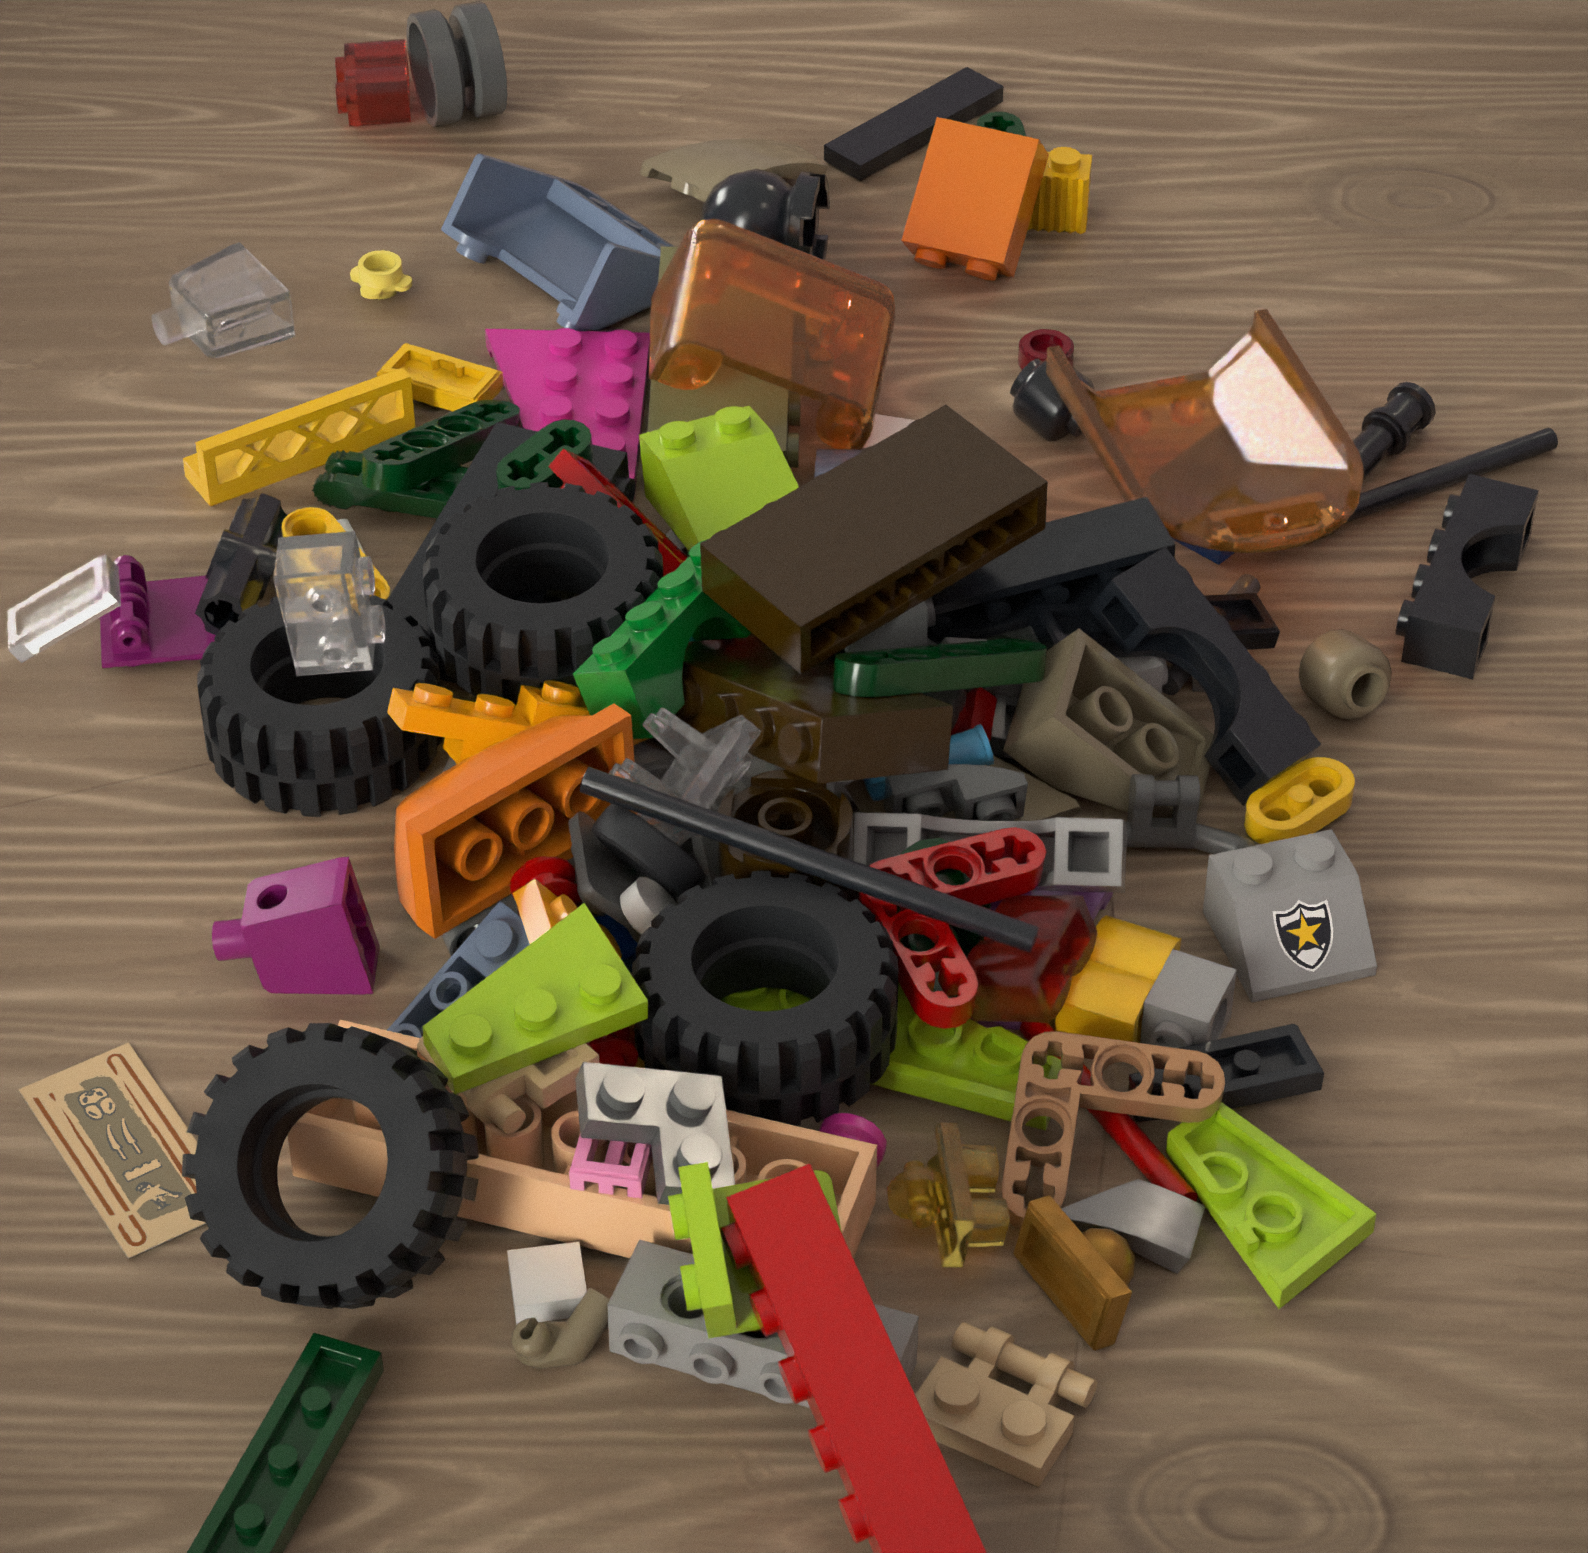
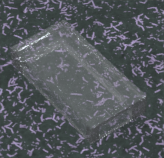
(63, 608)

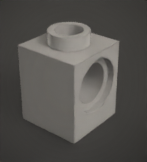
(1188, 1002)

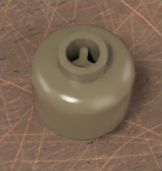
(1345, 674)

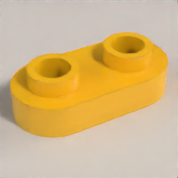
(1300, 800)

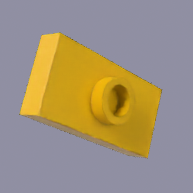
(444, 379)

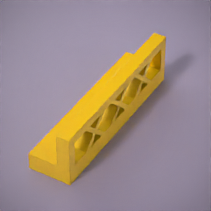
(301, 437)

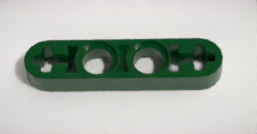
(434, 446)
(939, 667)

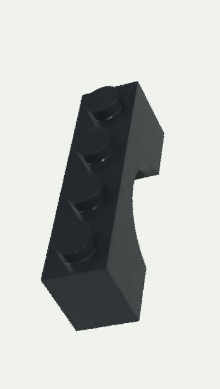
(1450, 613)
(1165, 615)

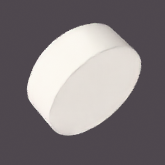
(643, 902)

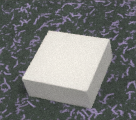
(546, 1281)

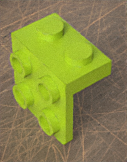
(712, 1279)

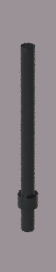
(1454, 472)

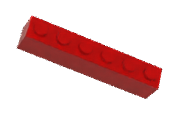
(845, 1370)

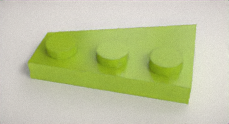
(536, 1005)
(1268, 1202)

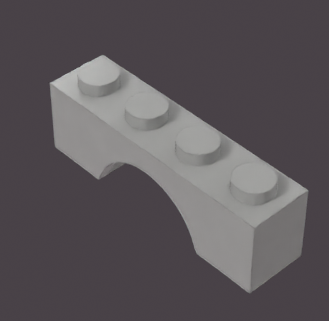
(1078, 857)

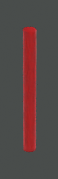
(1128, 1135)

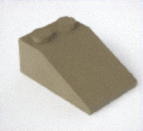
(1101, 724)

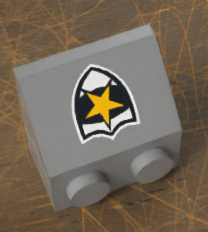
(1289, 915)

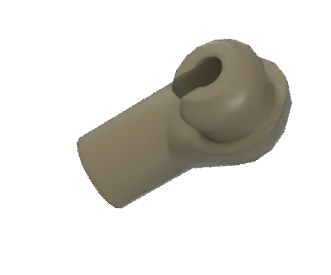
(564, 1341)

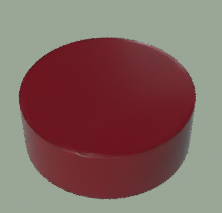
(1035, 346)

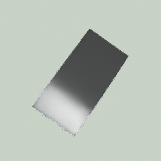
(966, 789)

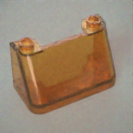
(775, 318)

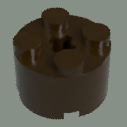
(792, 809)

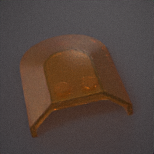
(1228, 452)

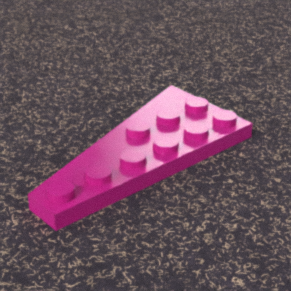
(580, 378)

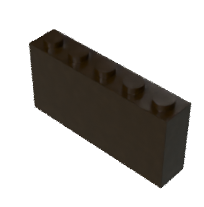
(873, 537)
(807, 722)

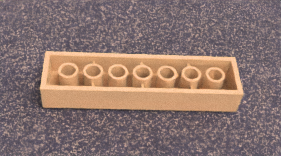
(527, 1172)

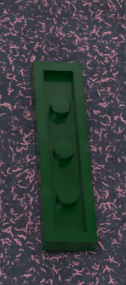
(292, 1449)

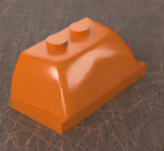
(497, 811)

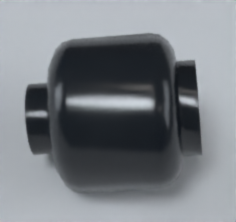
(1040, 404)

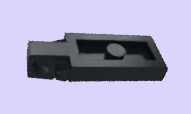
(1255, 1068)

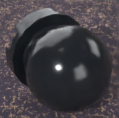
(773, 207)

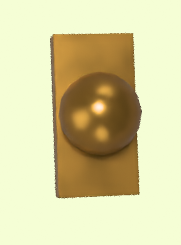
(1078, 1270)

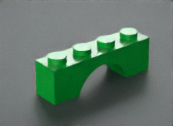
(645, 656)

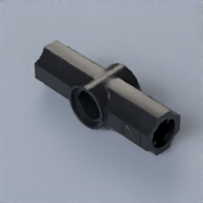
(242, 562)

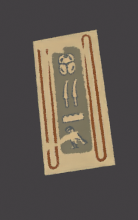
(120, 1145)

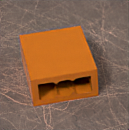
(974, 199)

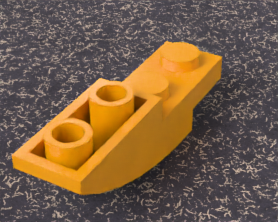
(479, 724)

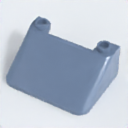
(559, 239)

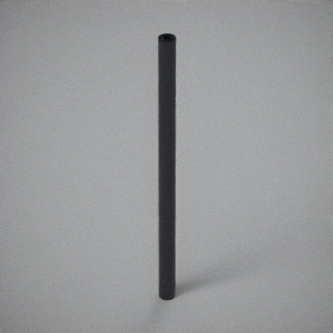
(810, 859)

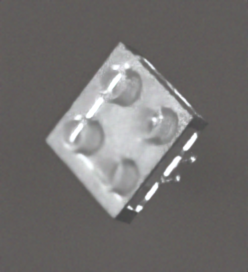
(700, 765)

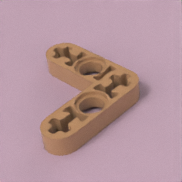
(1063, 1097)

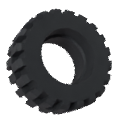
(527, 545)
(312, 753)
(778, 937)
(242, 1147)

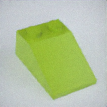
(713, 471)

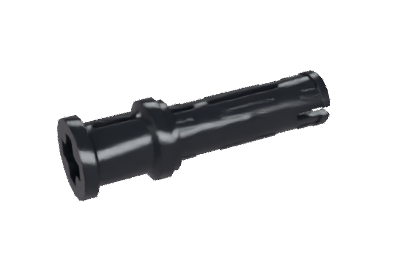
(1389, 428)

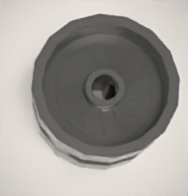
(457, 63)

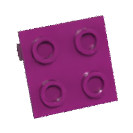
(153, 620)

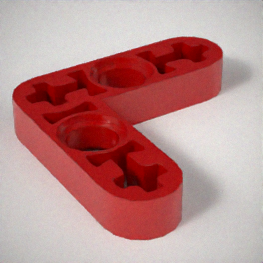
(975, 858)

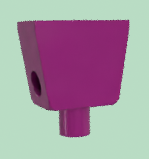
(304, 931)

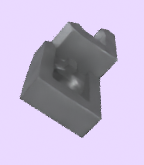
(1149, 1217)

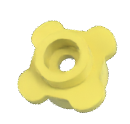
(380, 275)

